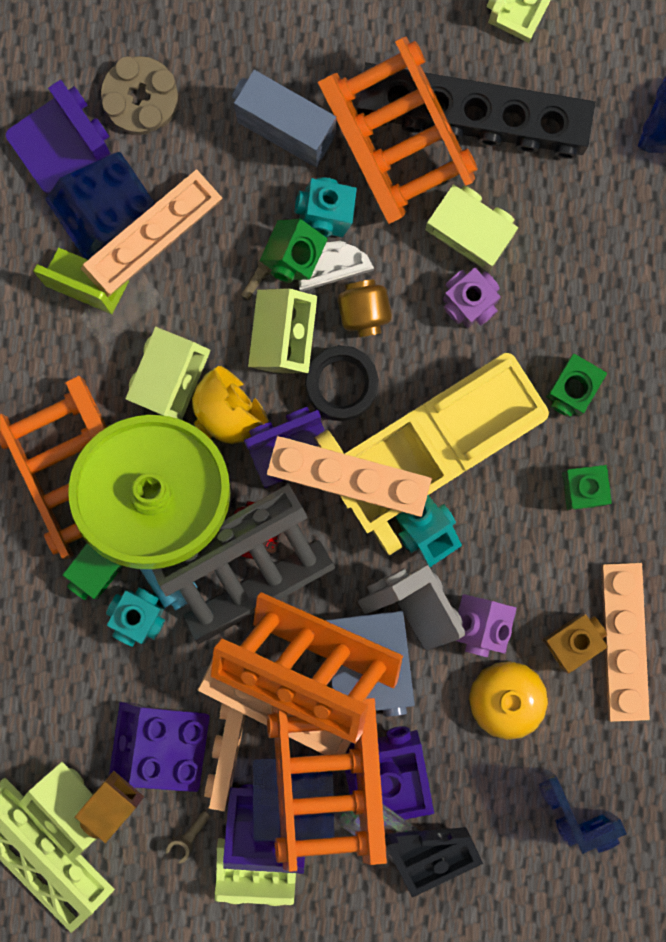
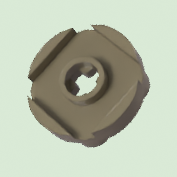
(149, 114)

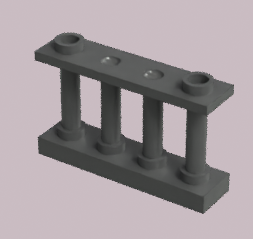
(238, 535)

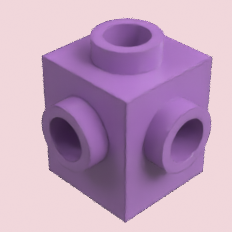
(468, 311)
(485, 625)

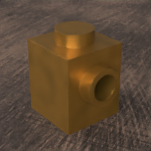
(576, 642)
(108, 807)

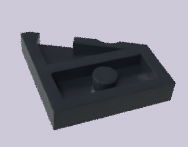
(432, 856)

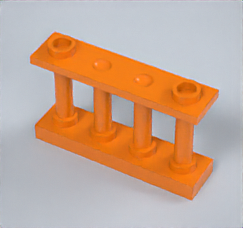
(359, 127)
(76, 401)
(294, 692)
(364, 801)

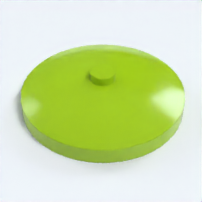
(149, 491)

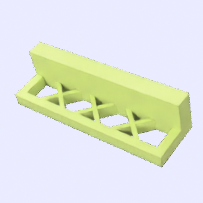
(67, 880)

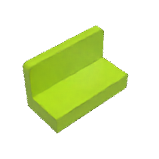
(67, 278)

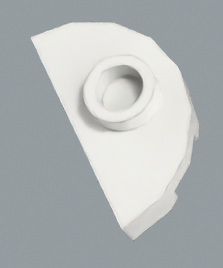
(337, 263)

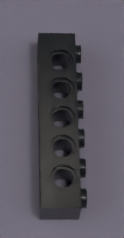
(495, 100)

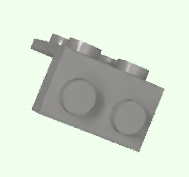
(422, 602)

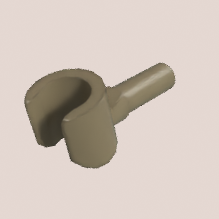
(258, 276)
(189, 836)

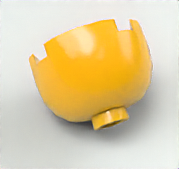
(224, 408)
(508, 700)

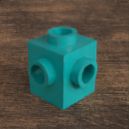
(326, 206)
(430, 534)
(150, 613)

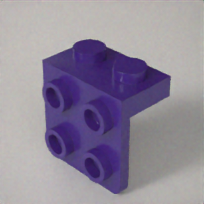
(58, 137)

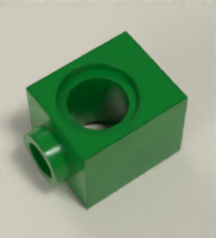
(296, 238)
(583, 371)
(586, 487)
(90, 573)

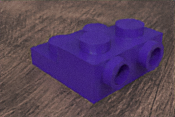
(402, 774)
(240, 848)

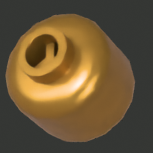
(364, 307)

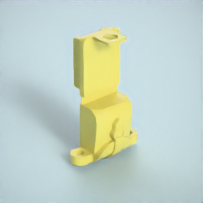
(448, 434)

